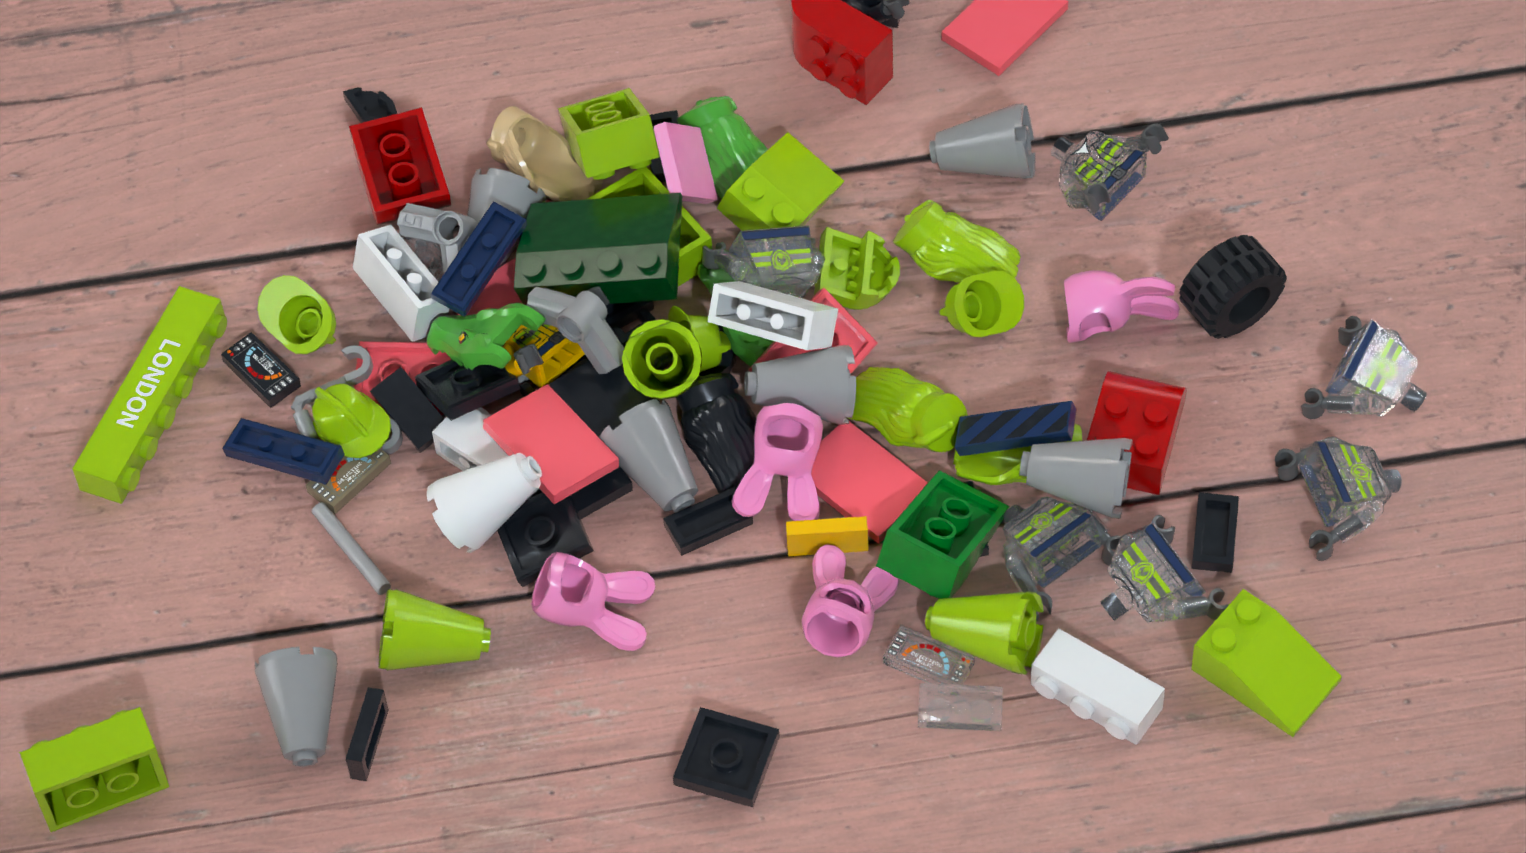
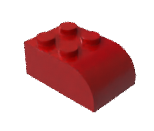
(842, 47)
(399, 164)
(1147, 415)

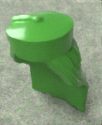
(727, 139)

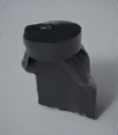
(719, 428)

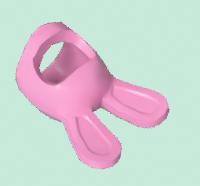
(1104, 302)
(784, 445)
(576, 594)
(840, 609)

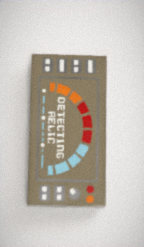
(348, 479)

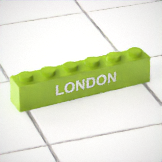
(150, 395)

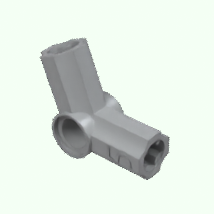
(436, 227)
(582, 322)

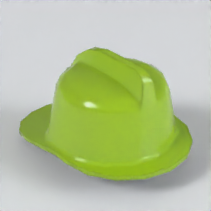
(984, 304)
(296, 315)
(709, 337)
(350, 420)

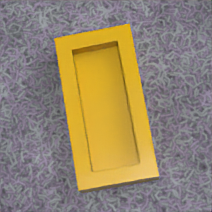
(808, 536)

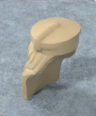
(540, 156)

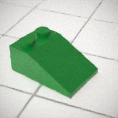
(941, 536)

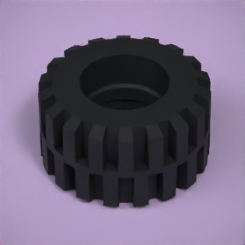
(1232, 286)

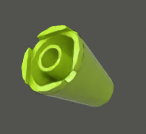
(653, 348)
(990, 627)
(428, 633)

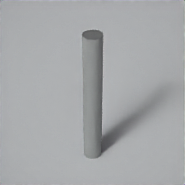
(351, 548)

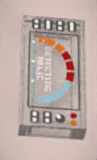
(927, 658)

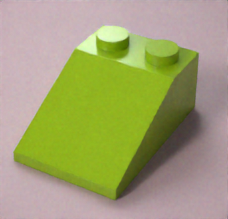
(780, 188)
(1264, 663)

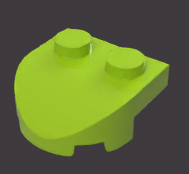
(856, 268)

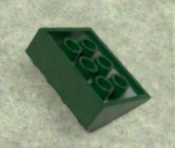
(611, 243)

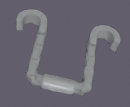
(303, 418)

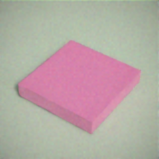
(685, 162)

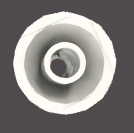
(483, 498)

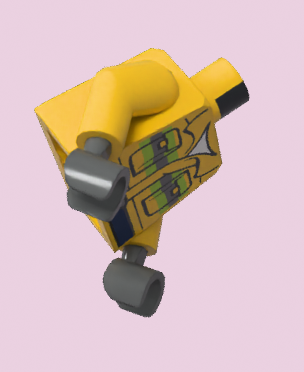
(544, 352)

